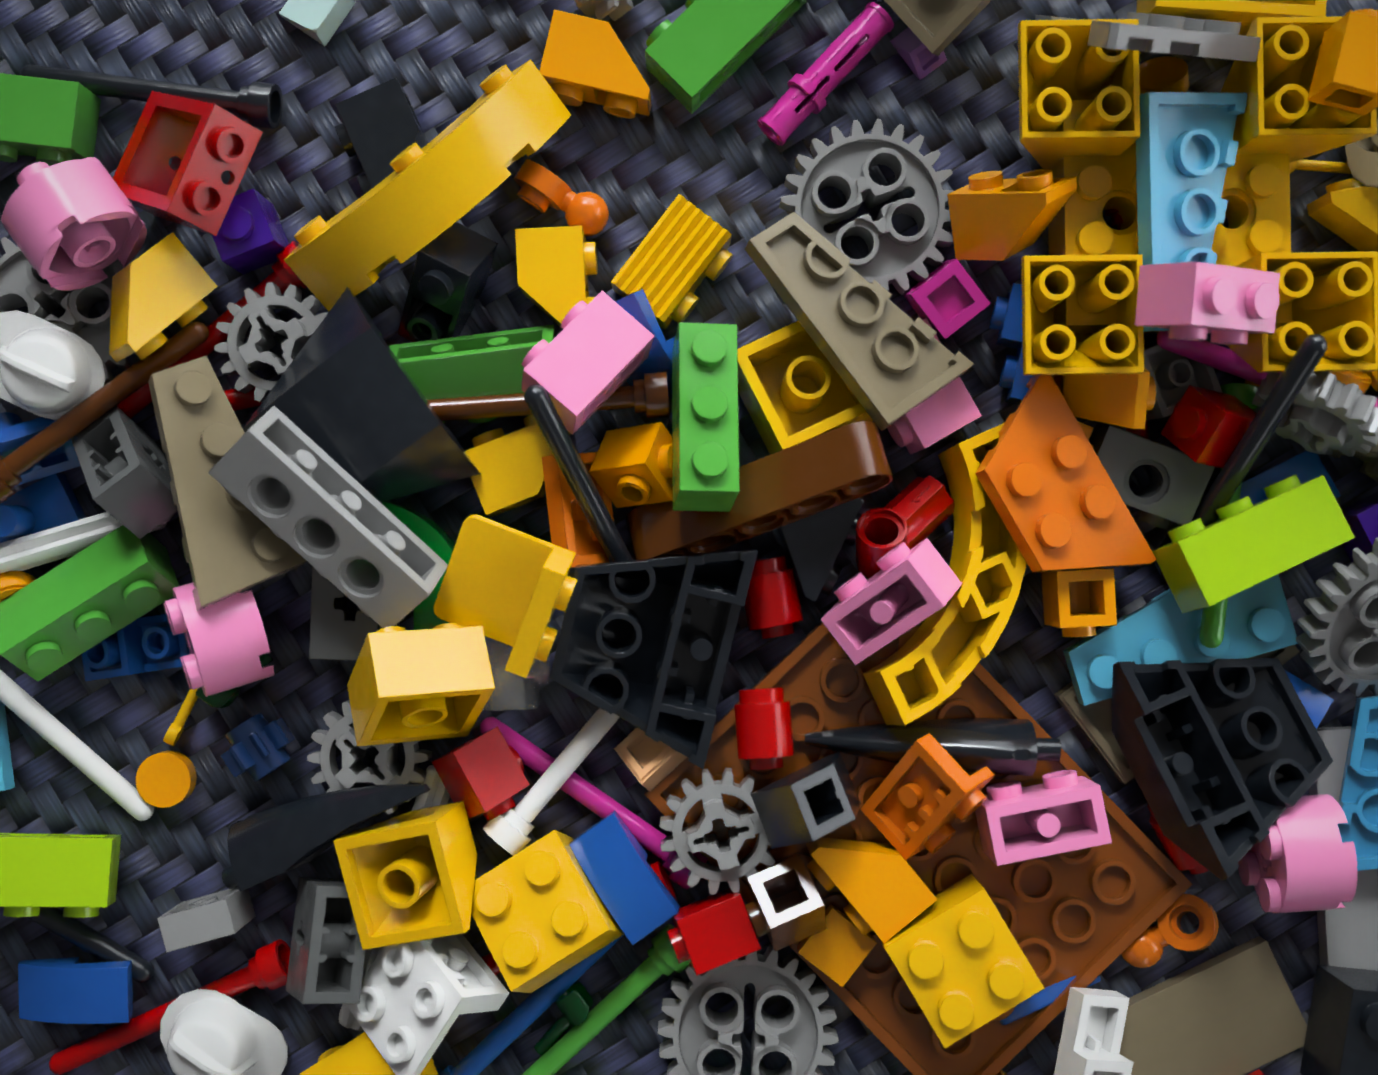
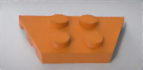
(1057, 490)

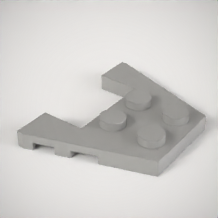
(1174, 36)

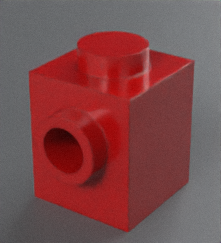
(1208, 425)
(483, 774)
(713, 932)

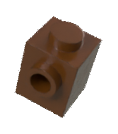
(785, 904)

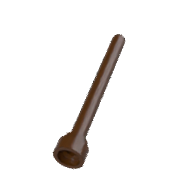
(645, 395)
(96, 406)

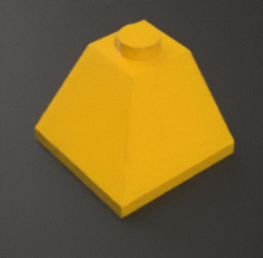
(410, 876)

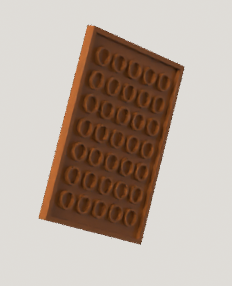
(1063, 908)

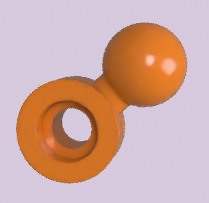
(544, 189)
(1150, 944)

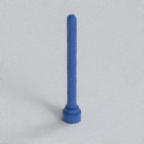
(521, 1018)

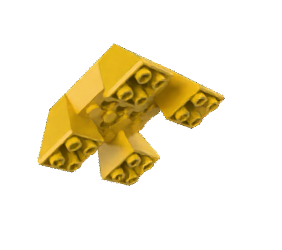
(1084, 123)

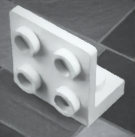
(417, 995)

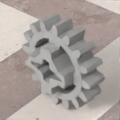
(255, 353)
(1326, 415)
(383, 772)
(694, 836)

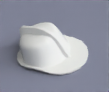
(45, 365)
(219, 1036)

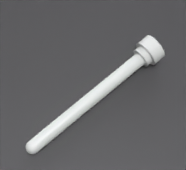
(73, 748)
(513, 826)

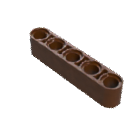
(771, 494)

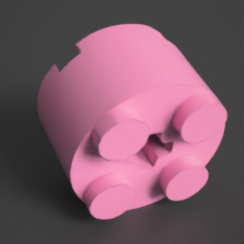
(72, 222)
(221, 640)
(1303, 860)

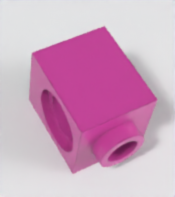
(947, 298)

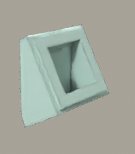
(317, 17)

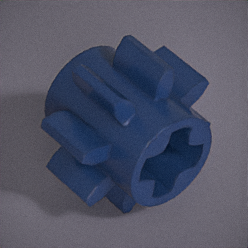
(257, 747)

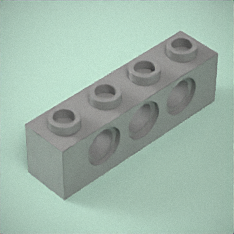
(329, 519)

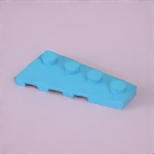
(1182, 173)
(1160, 632)

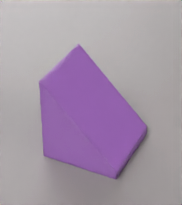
(916, 54)

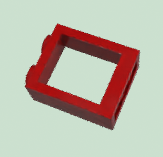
(202, 145)

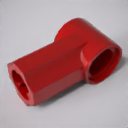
(904, 519)

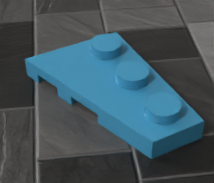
(1360, 784)

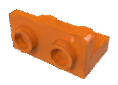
(566, 519)
(925, 798)

